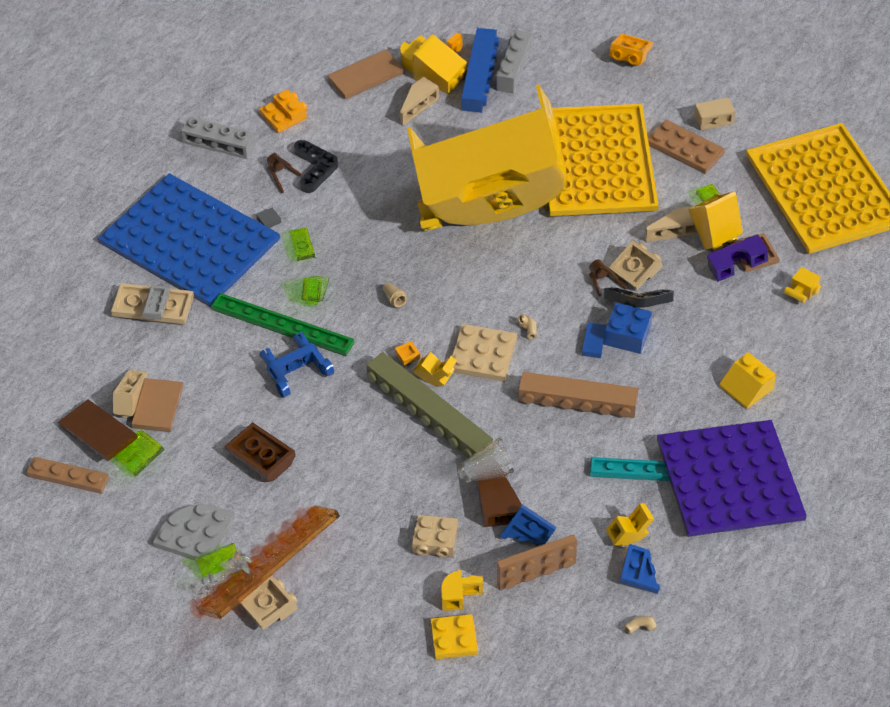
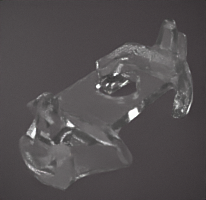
(232, 565)

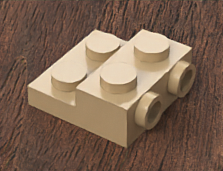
(636, 265)
(435, 536)
(269, 603)

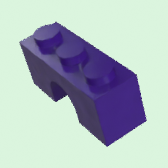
(751, 250)

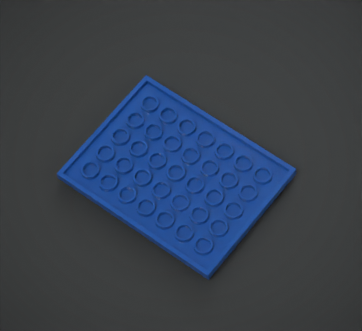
(189, 239)

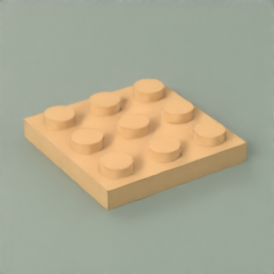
(484, 352)

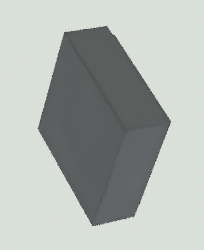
(269, 218)

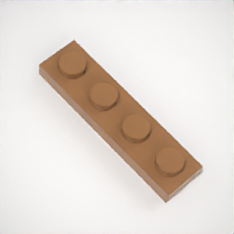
(68, 475)

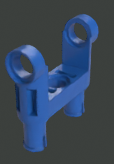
(304, 355)

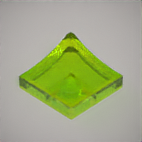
(139, 453)

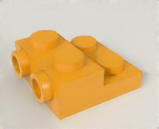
(630, 49)
(284, 111)

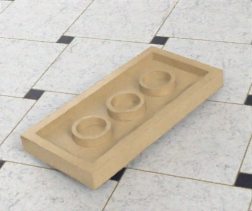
(132, 299)

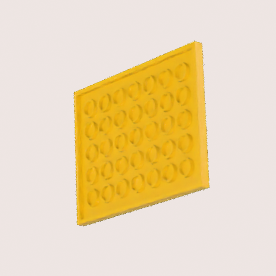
(604, 161)
(824, 187)

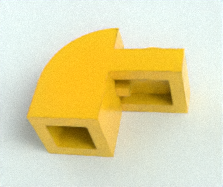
(407, 51)
(428, 219)
(434, 370)
(632, 528)
(456, 586)

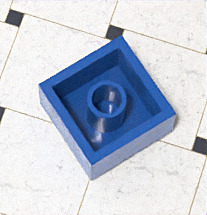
(628, 328)

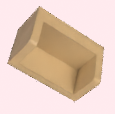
(714, 113)

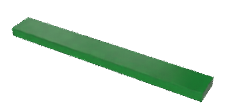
(282, 324)

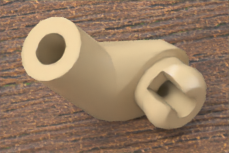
(528, 324)
(639, 621)

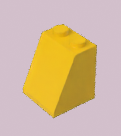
(439, 64)
(717, 220)

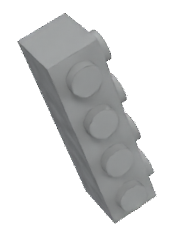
(513, 62)
(218, 137)

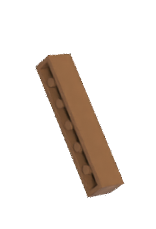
(578, 394)

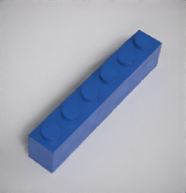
(479, 70)

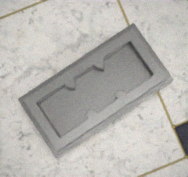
(156, 302)

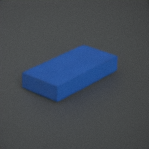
(594, 340)

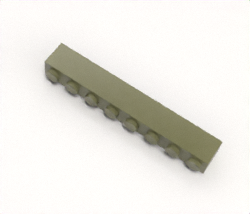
(427, 405)

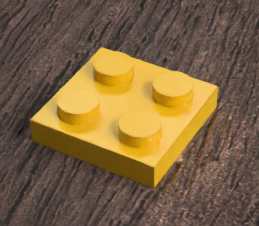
(454, 636)

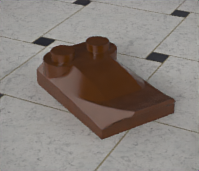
(261, 452)

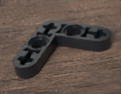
(321, 164)
(638, 300)

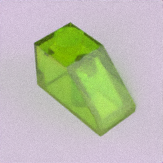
(314, 289)

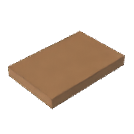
(157, 405)

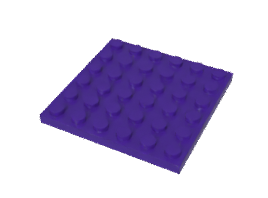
(730, 478)

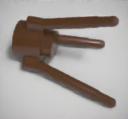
(277, 163)
(599, 270)

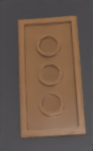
(365, 74)

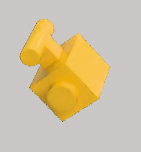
(803, 285)

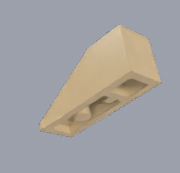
(421, 96)
(673, 225)
(128, 393)

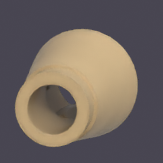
(395, 295)

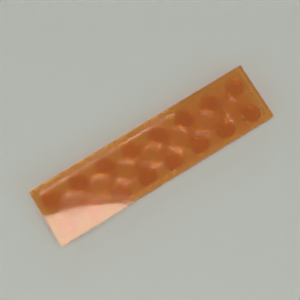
(267, 561)

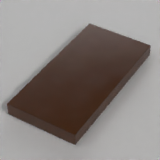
(98, 430)

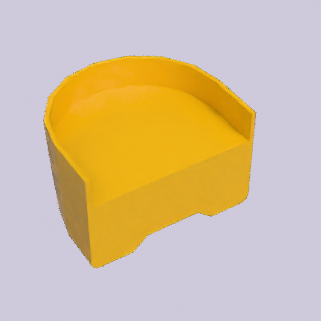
(492, 170)

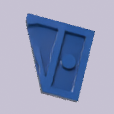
(528, 527)
(639, 570)

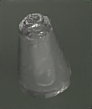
(487, 464)

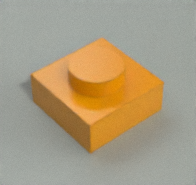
(455, 42)
(407, 353)

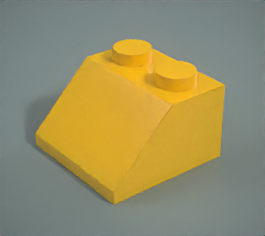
(748, 380)

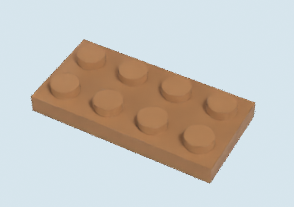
(685, 146)
(536, 562)

